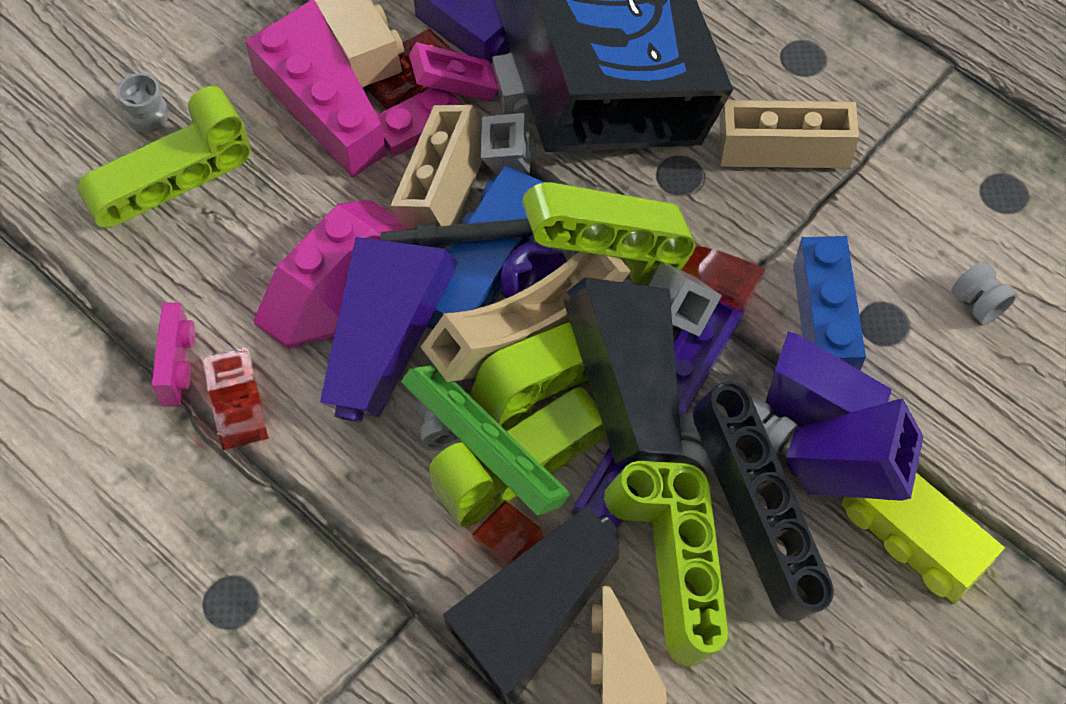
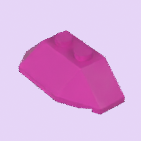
(311, 280)

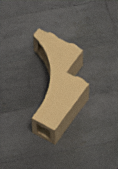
(469, 337)

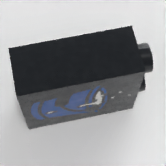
(616, 71)

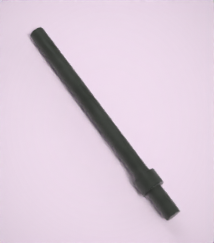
(431, 236)

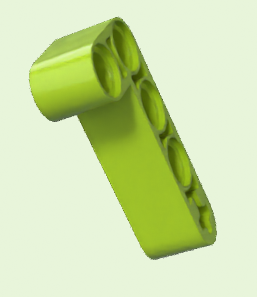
(169, 165)
(610, 225)
(527, 373)
(550, 436)
(692, 624)

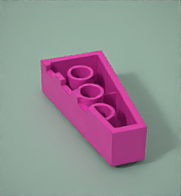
(315, 82)

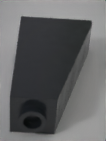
(630, 365)
(531, 603)

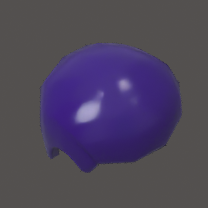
(528, 266)

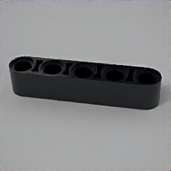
(757, 524)

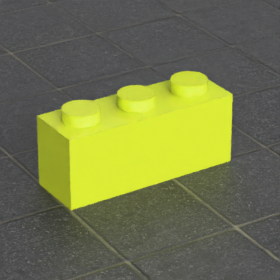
(930, 537)

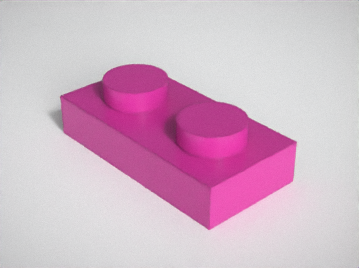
(453, 72)
(405, 122)
(171, 369)

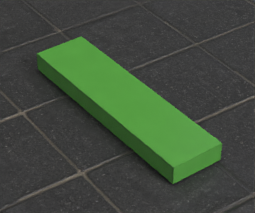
(487, 439)

